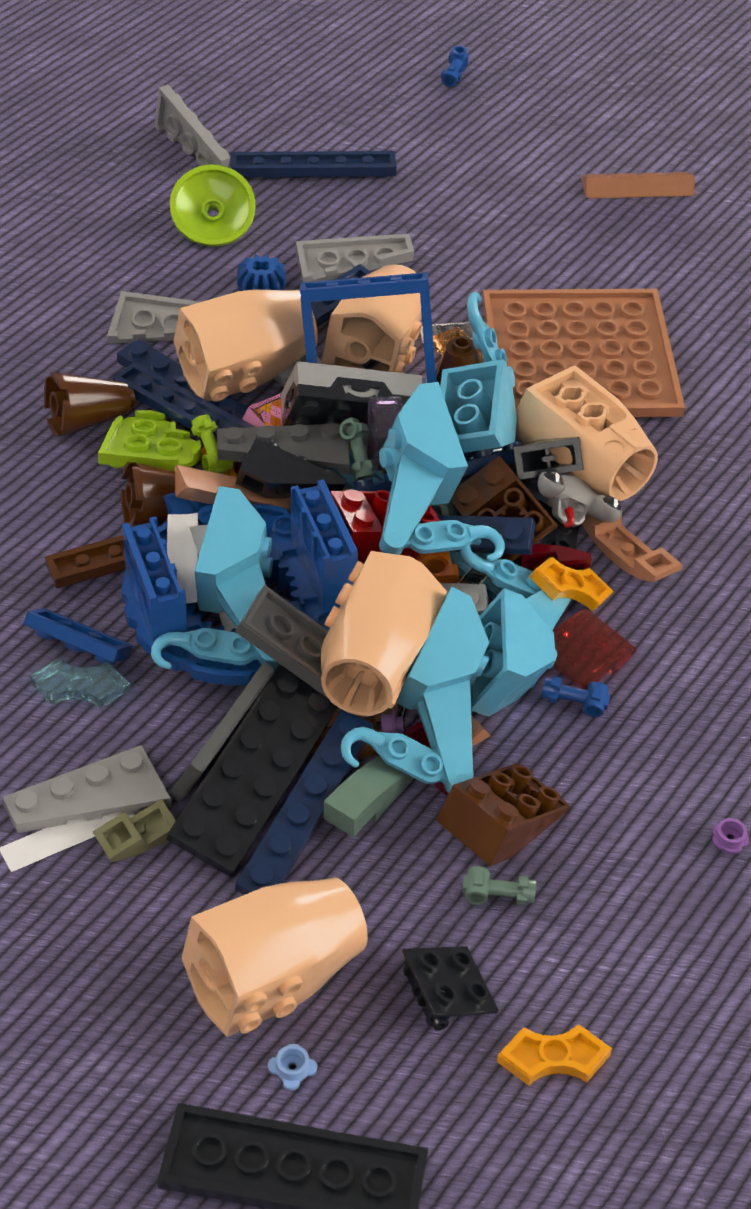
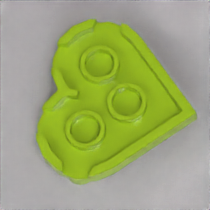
(149, 441)

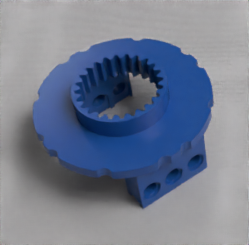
(309, 562)

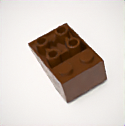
(500, 493)
(500, 812)

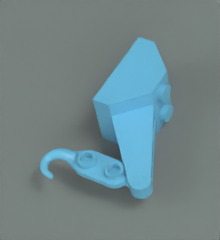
(481, 393)
(424, 470)
(227, 580)
(517, 633)
(440, 691)

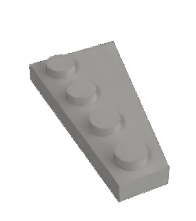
(186, 128)
(334, 257)
(145, 318)
(104, 787)

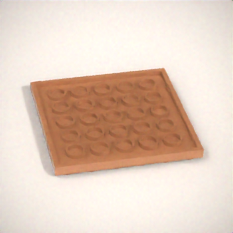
(604, 332)

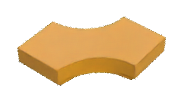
(565, 582)
(538, 1055)

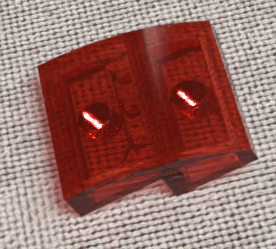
(589, 649)

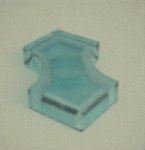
(93, 684)

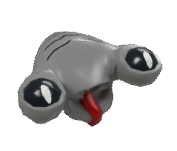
(574, 499)

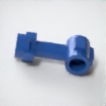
(459, 61)
(594, 699)

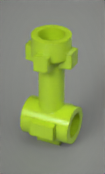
(204, 428)

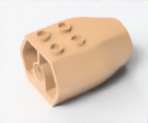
(375, 328)
(239, 340)
(612, 443)
(377, 631)
(271, 950)

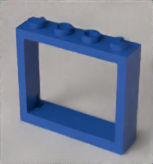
(364, 288)

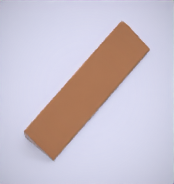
(638, 185)
(203, 487)

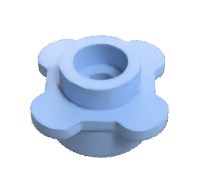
(292, 1055)

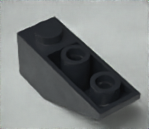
(274, 471)

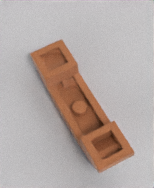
(630, 552)

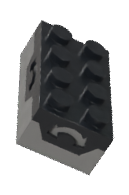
(336, 393)

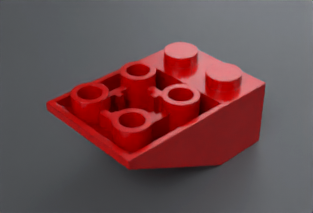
(365, 516)

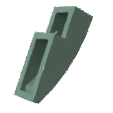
(364, 796)

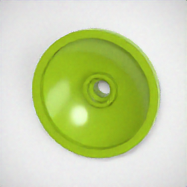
(208, 190)

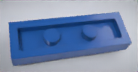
(78, 636)

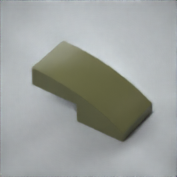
(131, 836)

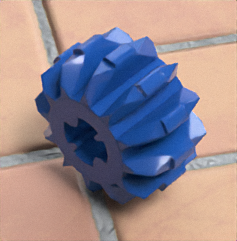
(261, 274)

